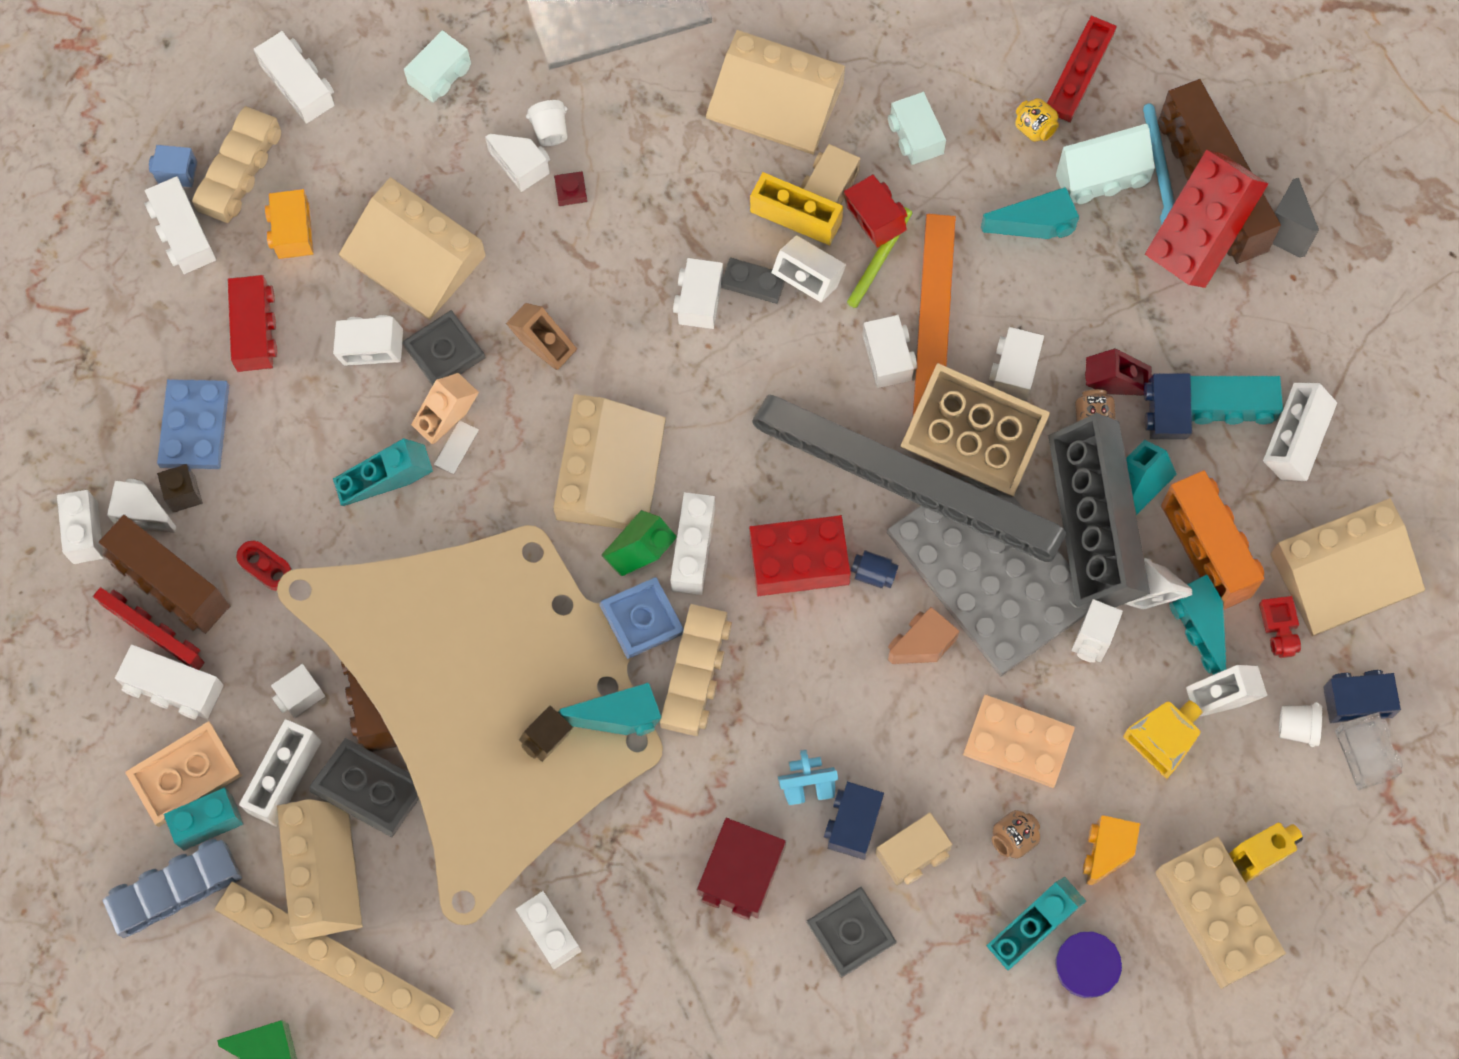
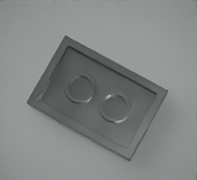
(366, 787)

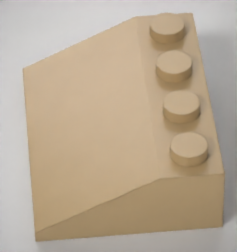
(776, 92)
(412, 248)
(975, 429)
(608, 463)
(1349, 567)

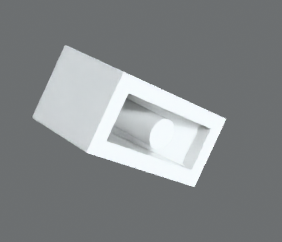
(519, 159)
(139, 505)
(1163, 587)
(1228, 689)

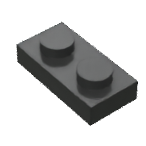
(752, 280)

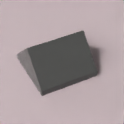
(1296, 220)

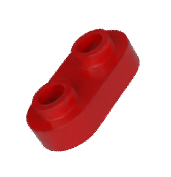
(266, 566)

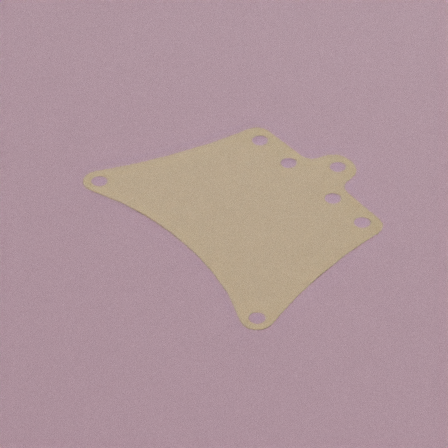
(459, 665)

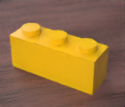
(796, 208)

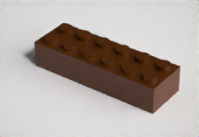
(1196, 125)

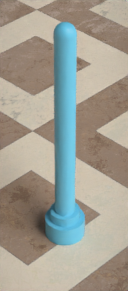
(1159, 160)

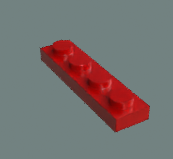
(1081, 67)
(139, 620)

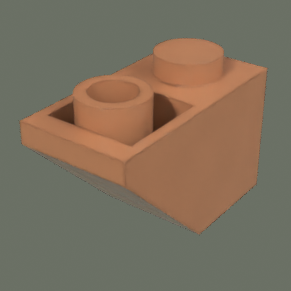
(925, 641)

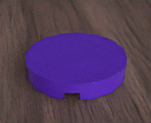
(1088, 964)

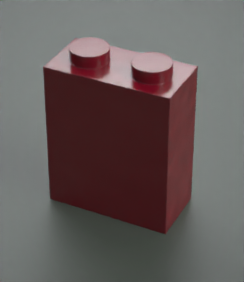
(741, 869)

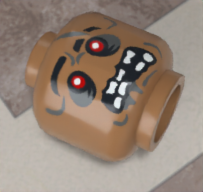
(1095, 402)
(1016, 834)

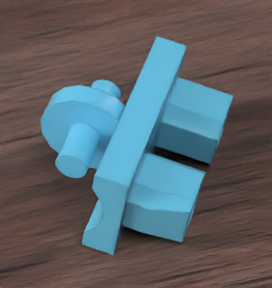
(822, 778)

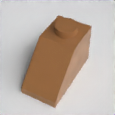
(541, 335)

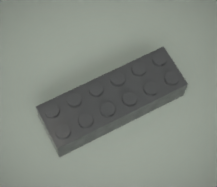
(1098, 512)

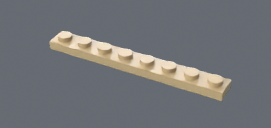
(336, 961)

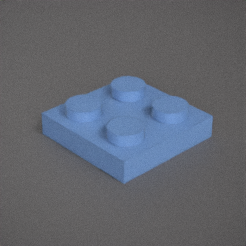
(641, 617)

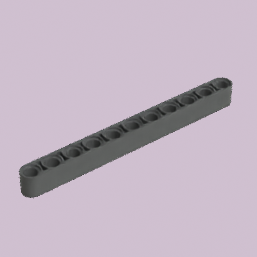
(910, 478)

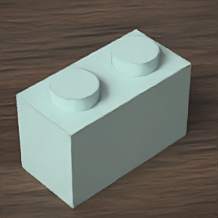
(438, 66)
(917, 128)

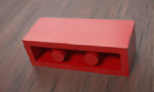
(251, 323)

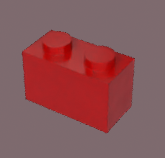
(876, 210)

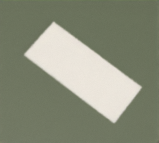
(456, 447)

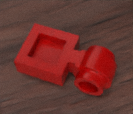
(1281, 617)

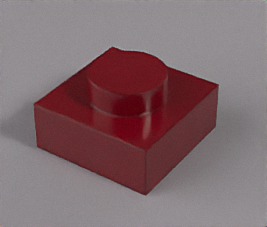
(570, 188)

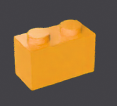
(290, 224)

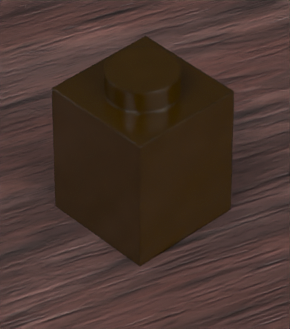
(179, 488)
(545, 734)

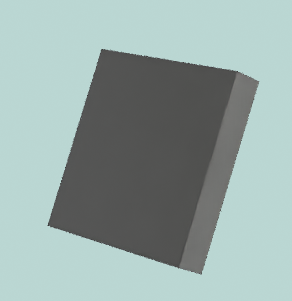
(443, 348)
(851, 932)

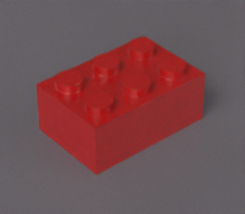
(799, 555)

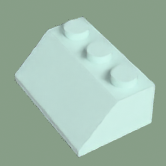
(1106, 164)

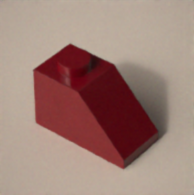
(1117, 373)

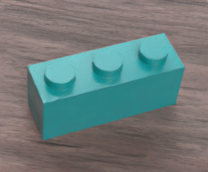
(1236, 399)

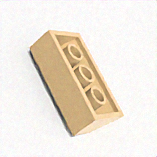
(318, 869)

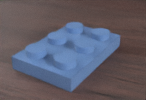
(193, 424)

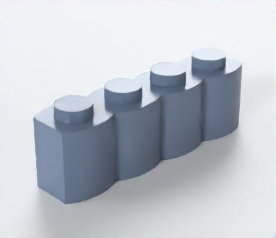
(172, 888)

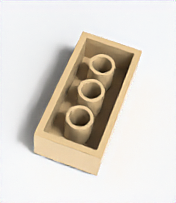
(1219, 912)

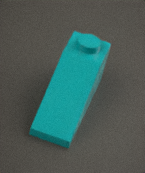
(1037, 217)
(617, 713)

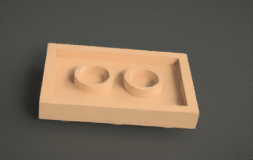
(1019, 741)
(183, 772)

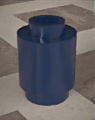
(874, 569)

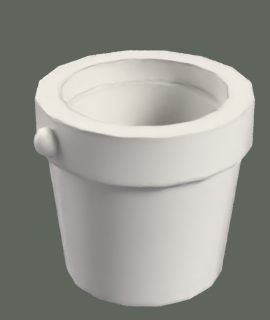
(549, 122)
(1301, 723)

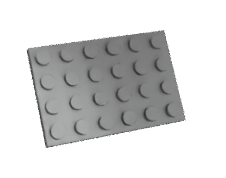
(992, 590)

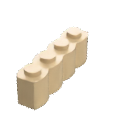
(236, 164)
(694, 670)

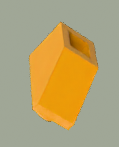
(1113, 847)

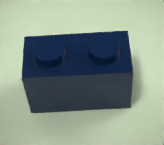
(1168, 406)
(1361, 696)
(854, 820)

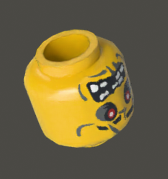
(1036, 120)

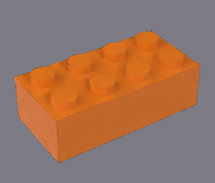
(1212, 538)

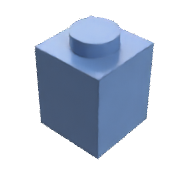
(173, 162)

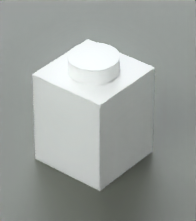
(296, 691)

